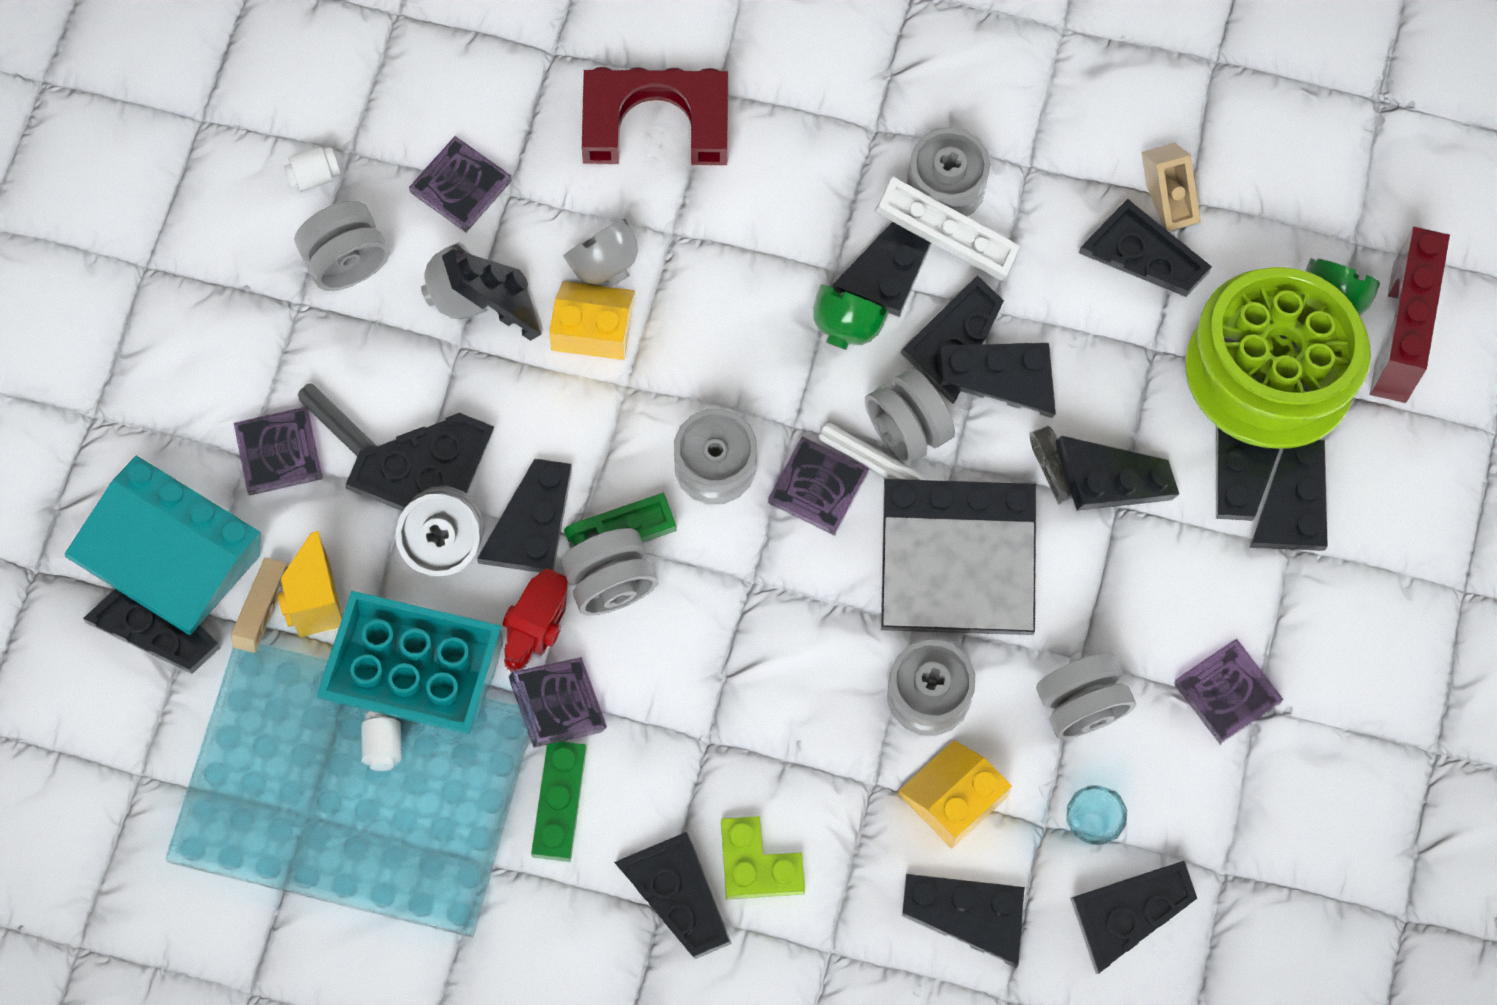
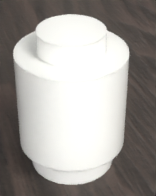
(312, 168)
(381, 741)

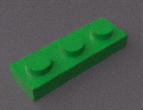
(559, 801)

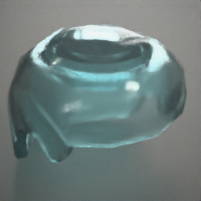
(1096, 815)

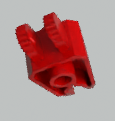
(535, 619)

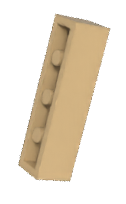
(258, 606)

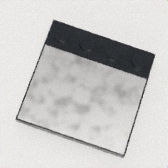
(958, 557)

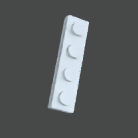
(947, 228)

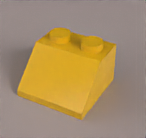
(591, 320)
(309, 590)
(955, 792)

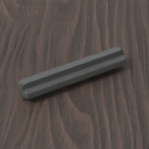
(334, 419)

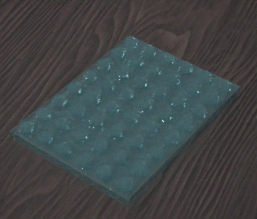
(299, 812)

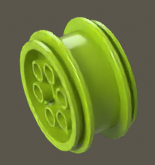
(1275, 407)

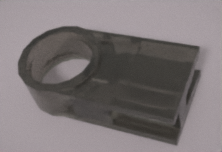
(1047, 455)

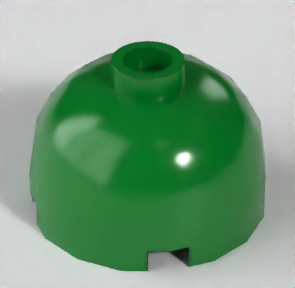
(1345, 279)
(847, 317)

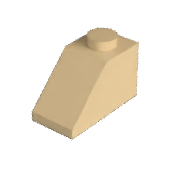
(1171, 185)

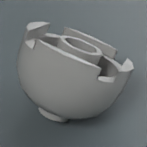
(605, 255)
(438, 289)

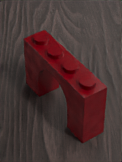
(613, 93)
(1417, 286)

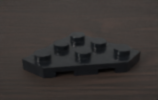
(420, 460)

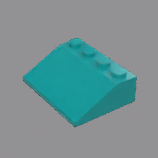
(164, 545)
(411, 662)

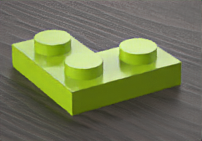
(752, 873)

